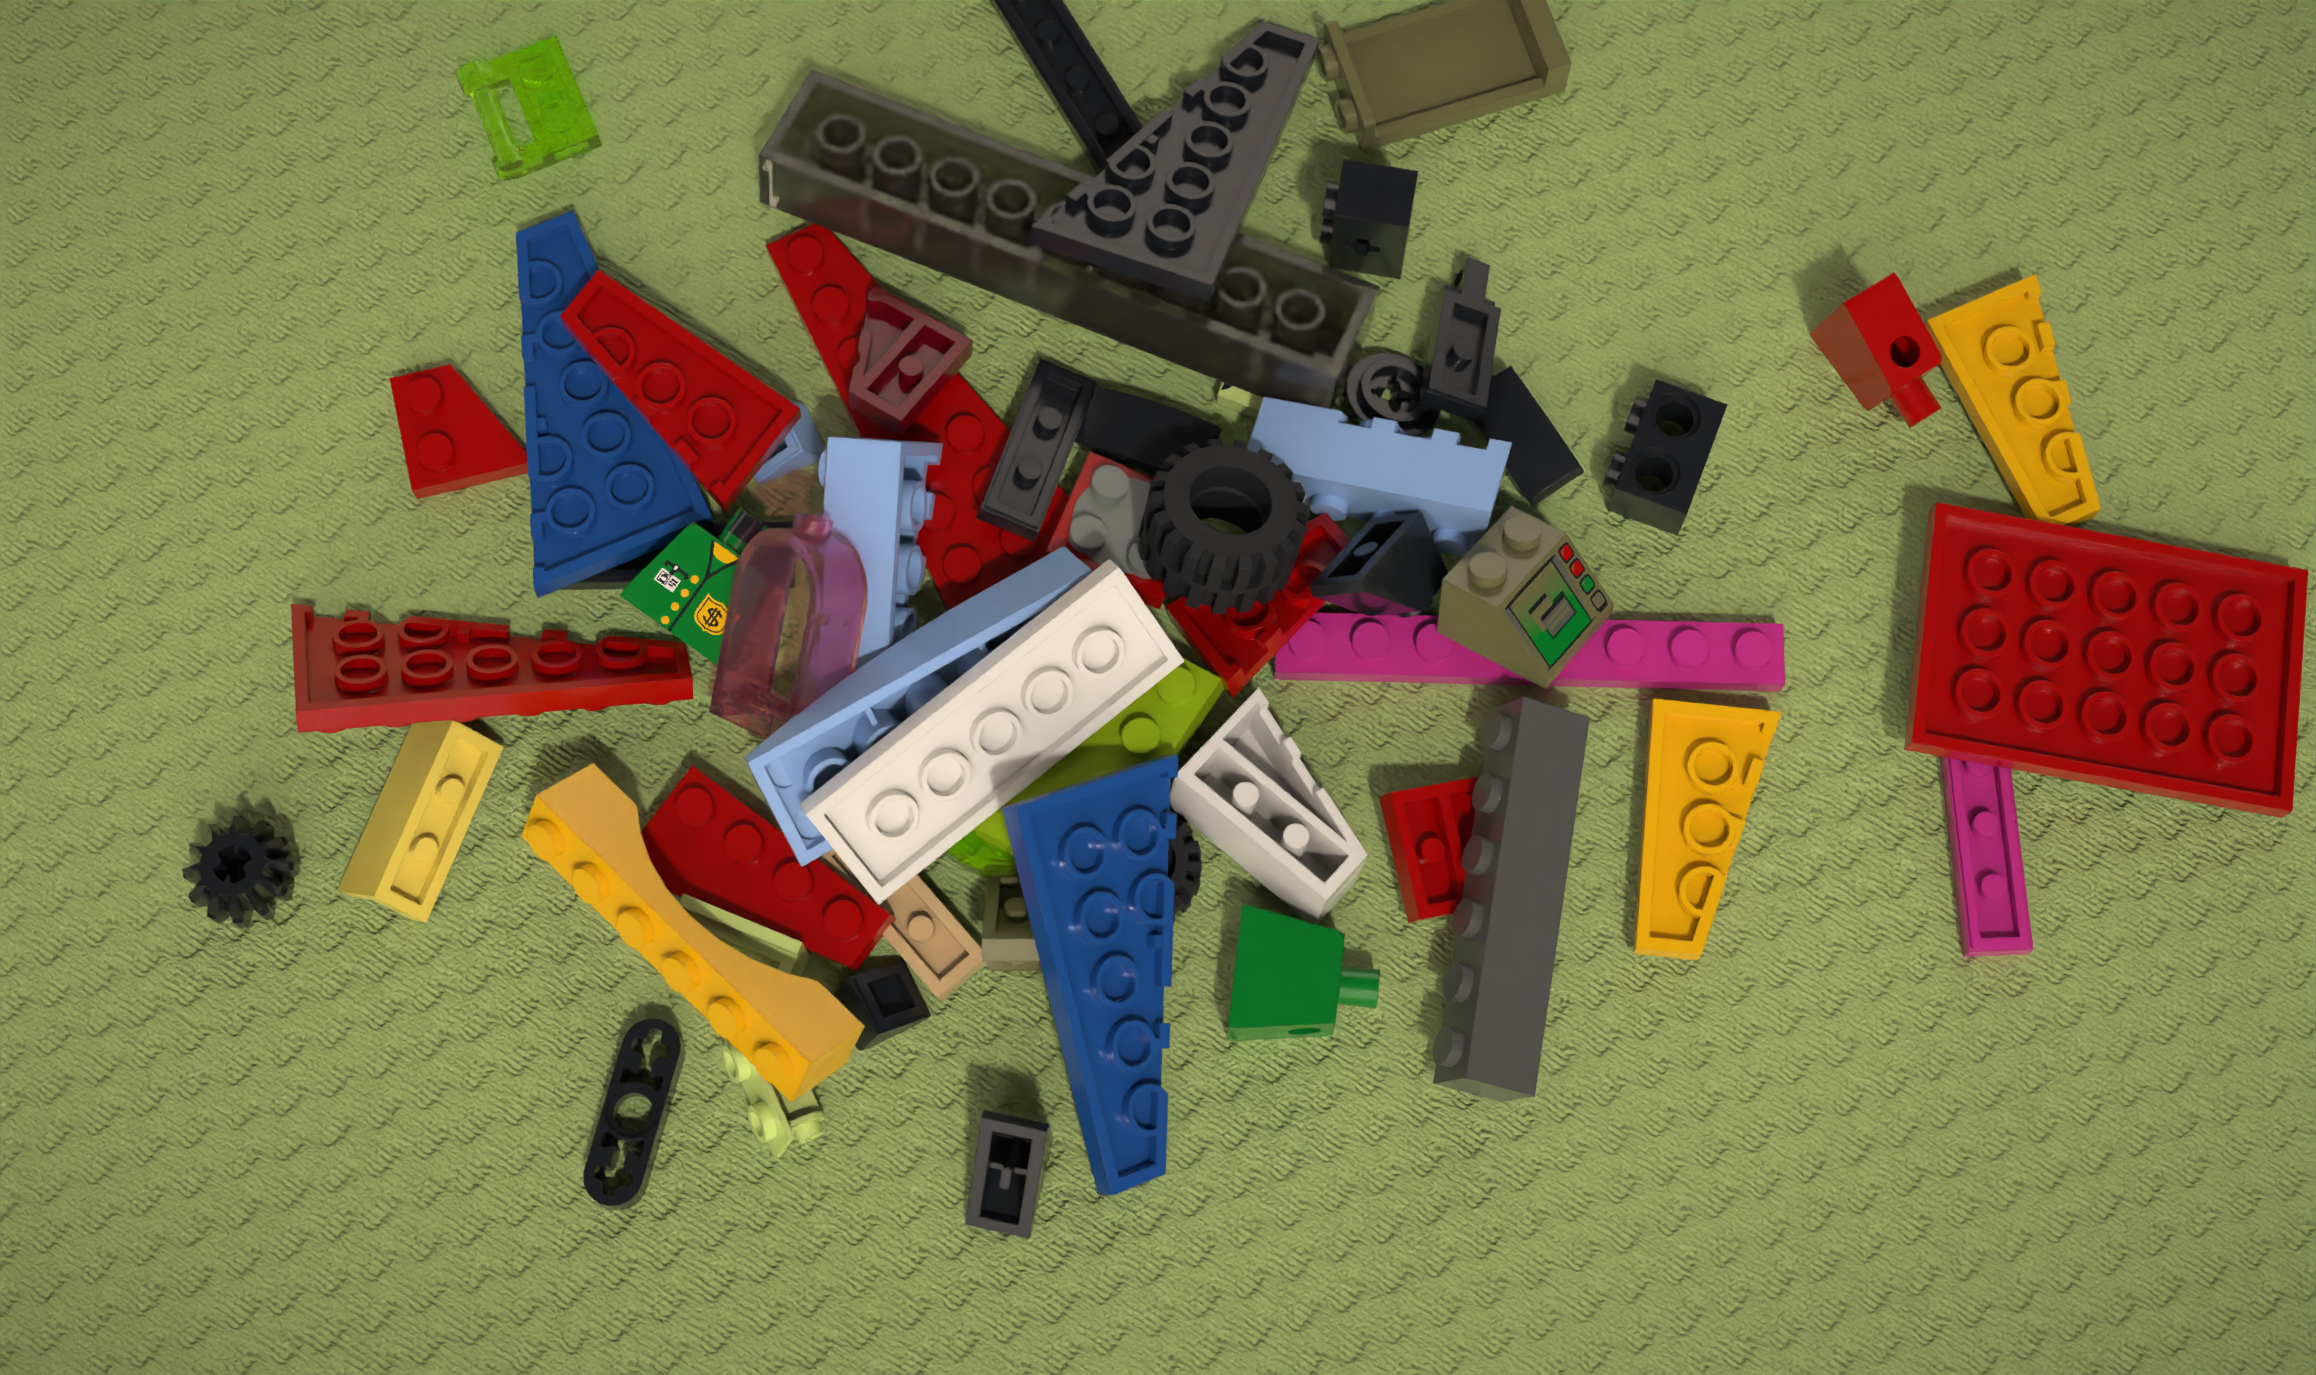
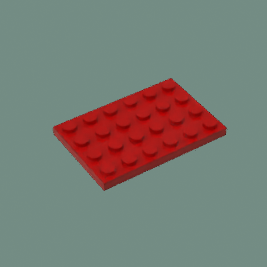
(2108, 660)

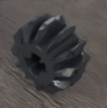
(217, 876)

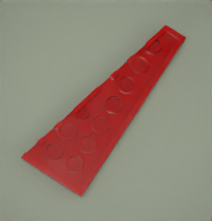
(959, 549)

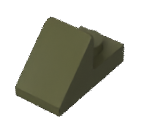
(1007, 929)

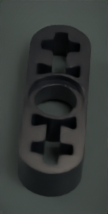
(605, 1158)

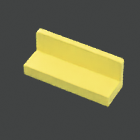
(421, 817)

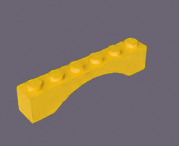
(773, 1018)

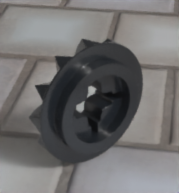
(1368, 382)

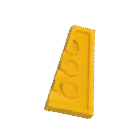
(2011, 387)
(1695, 806)

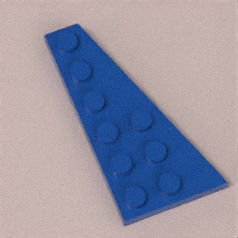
(594, 465)
(1104, 940)

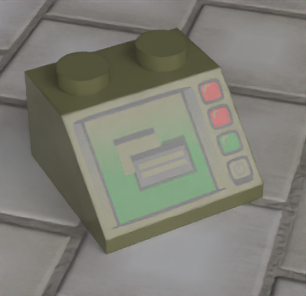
(1523, 598)

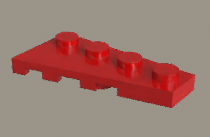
(689, 393)
(739, 862)

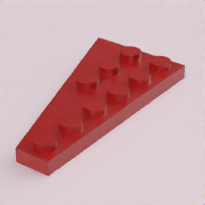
(464, 670)

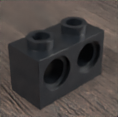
(1671, 459)

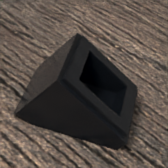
(883, 1002)

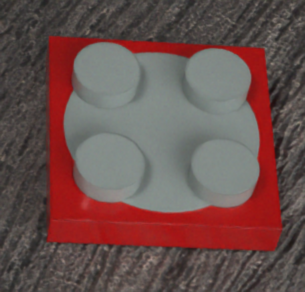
(1105, 523)

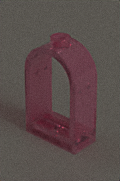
(757, 617)

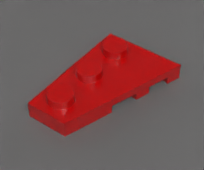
(1242, 643)

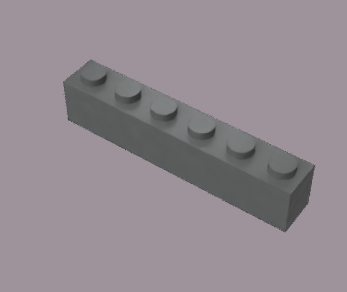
(1511, 901)

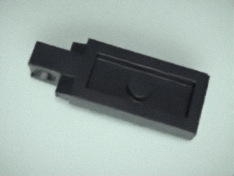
(1461, 345)

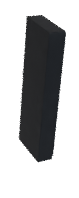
(1036, 450)

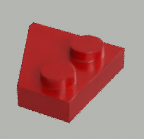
(451, 434)
(1427, 844)

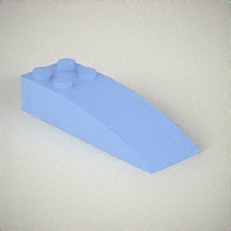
(892, 688)

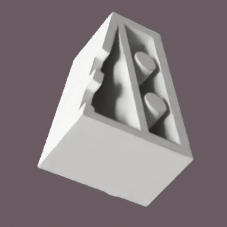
(1268, 812)

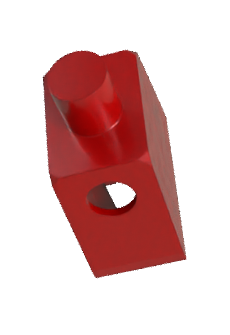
(1882, 350)

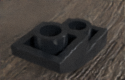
(1139, 429)
(1538, 455)

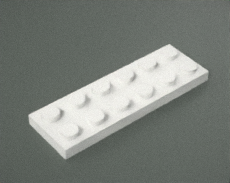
(992, 731)

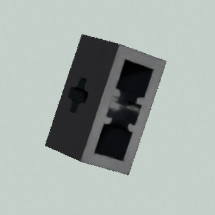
(1368, 218)

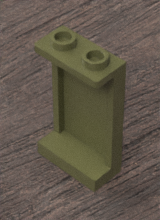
(1442, 67)

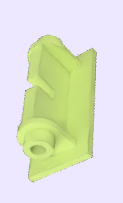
(770, 1112)

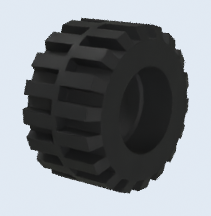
(1231, 487)

